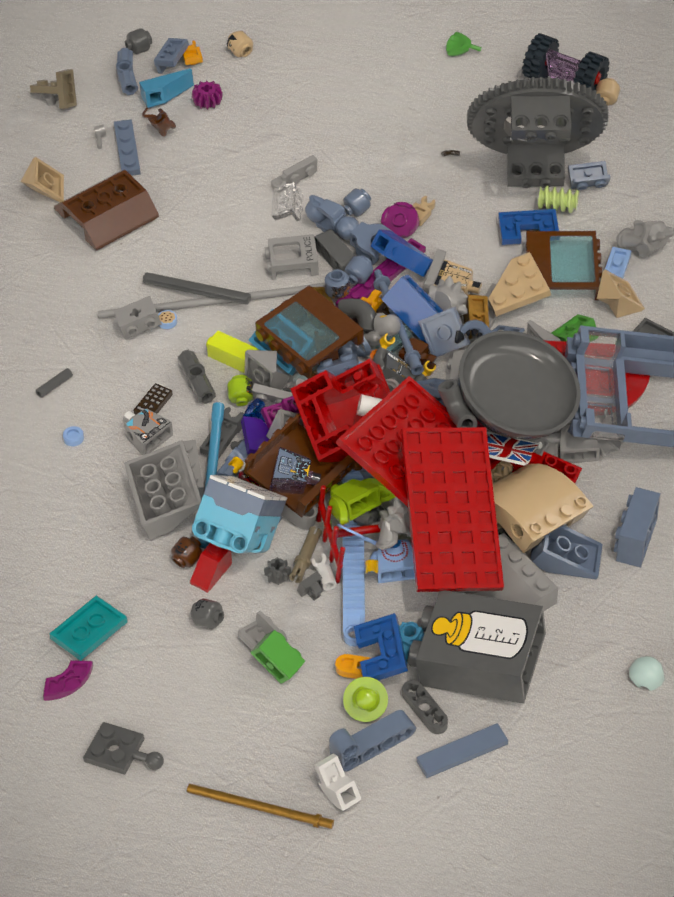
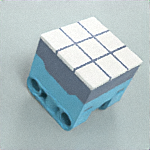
(238, 515)

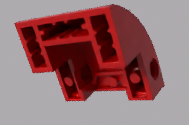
(331, 403)

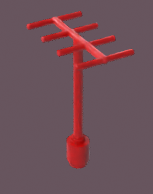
(333, 534)

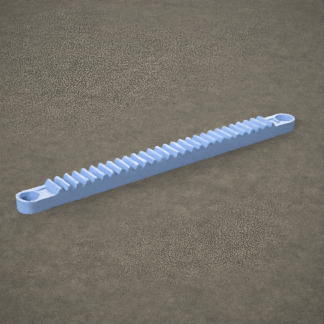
(353, 577)

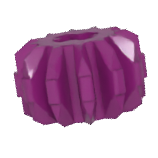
(207, 94)

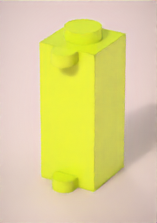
(228, 350)

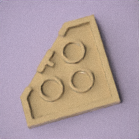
(518, 286)

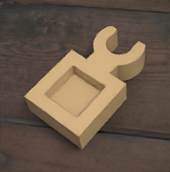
(424, 209)

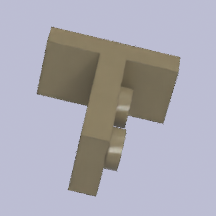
(63, 86)

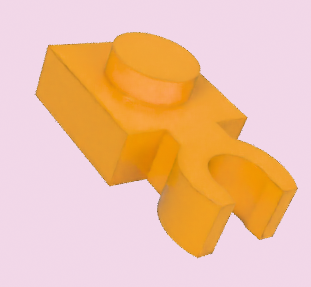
(192, 55)

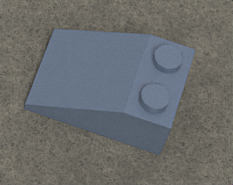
(568, 554)

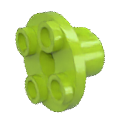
(365, 699)

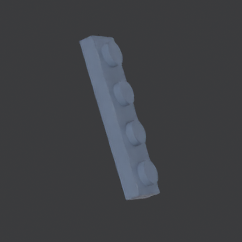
(127, 147)

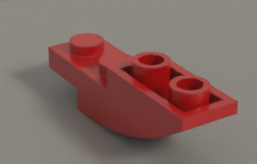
(567, 468)

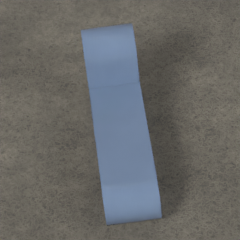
(370, 741)

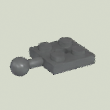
(119, 759)

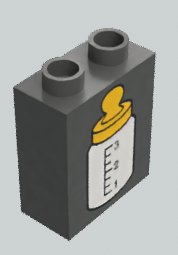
(479, 646)

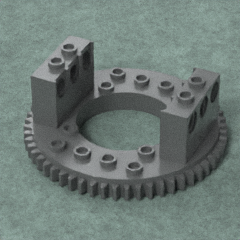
(566, 110)

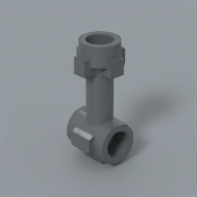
(368, 517)

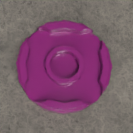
(401, 219)

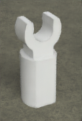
(328, 580)

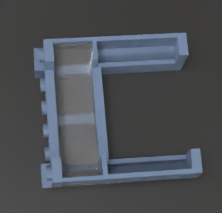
(600, 363)

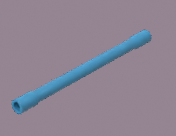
(212, 464)

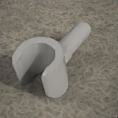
(50, 99)
(99, 131)

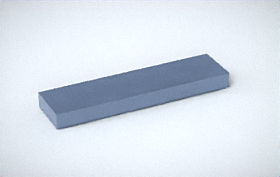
(462, 750)

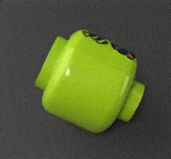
(240, 390)

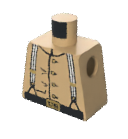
(461, 274)

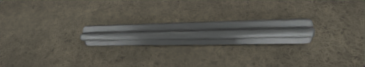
(197, 288)

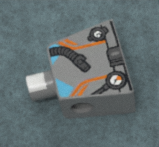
(147, 430)

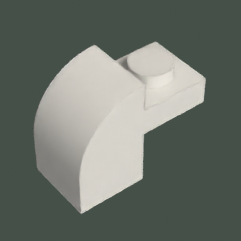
(335, 784)

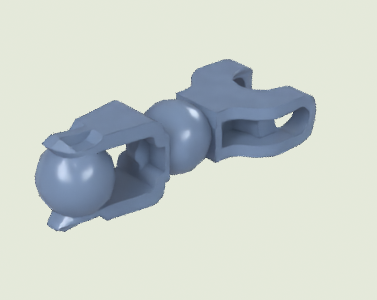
(332, 216)

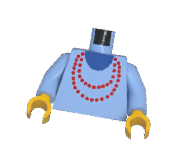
(392, 563)

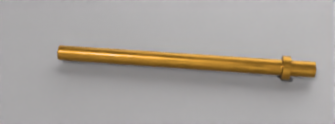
(317, 820)

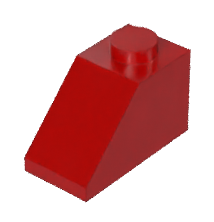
(210, 567)

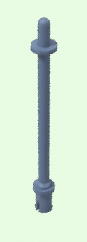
(412, 356)

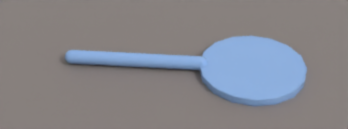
(358, 534)

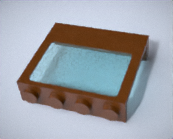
(567, 258)
(307, 330)

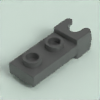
(229, 429)

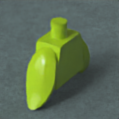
(357, 498)

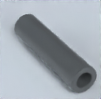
(54, 382)

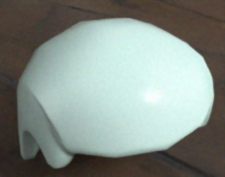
(647, 672)

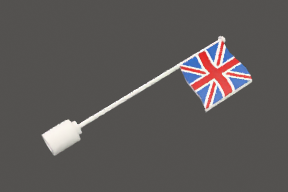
(500, 447)

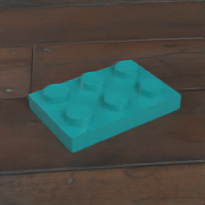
(88, 627)

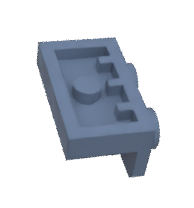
(170, 53)

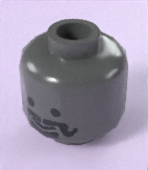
(207, 613)

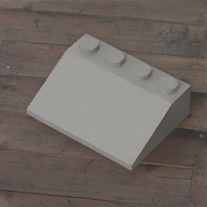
(163, 488)
(521, 578)

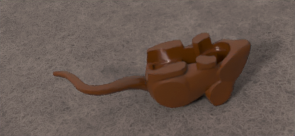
(160, 121)

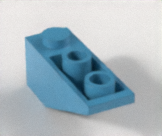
(165, 87)

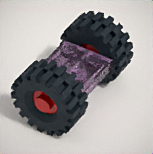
(545, 60)

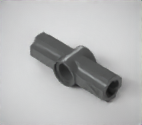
(196, 376)

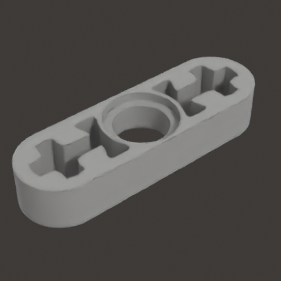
(434, 269)

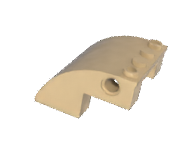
(537, 503)

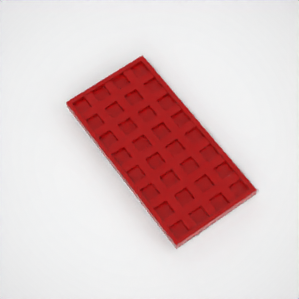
(451, 509)

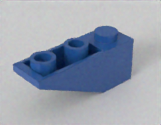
(401, 252)

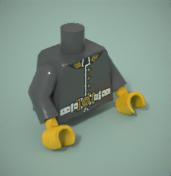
(395, 367)

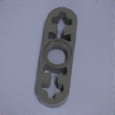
(425, 716)

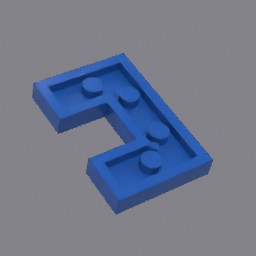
(512, 222)
(388, 635)

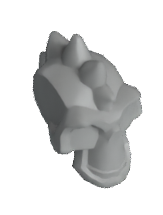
(645, 237)
(448, 295)
(393, 523)

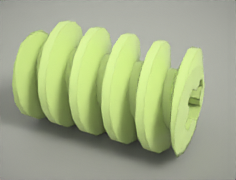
(558, 199)

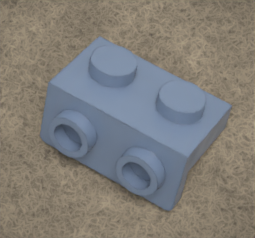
(588, 175)
(340, 365)

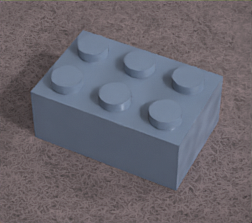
(637, 527)

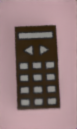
(154, 399)

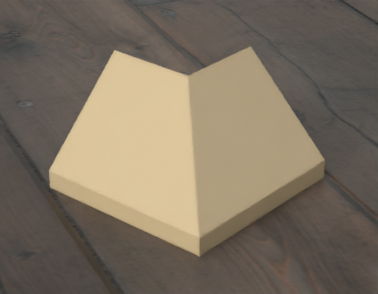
(44, 180)
(618, 295)

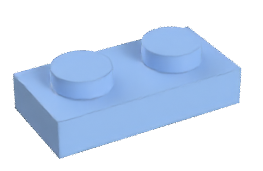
(618, 261)

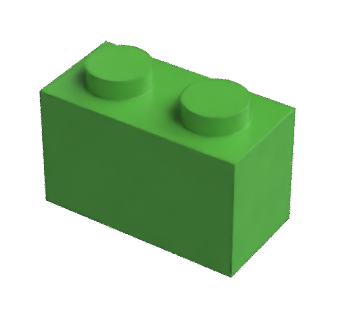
(278, 656)

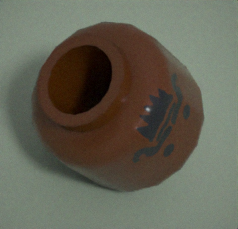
(186, 552)

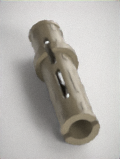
(303, 561)

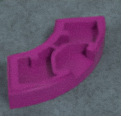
(69, 681)

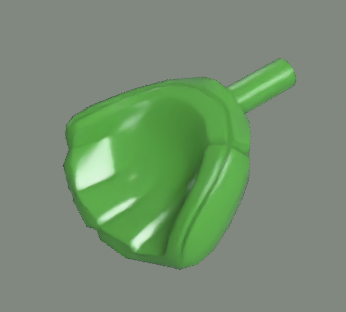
(459, 44)

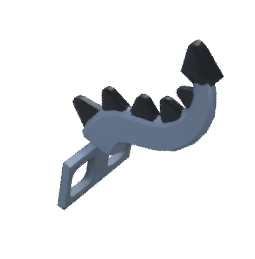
(481, 328)

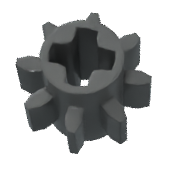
(277, 571)

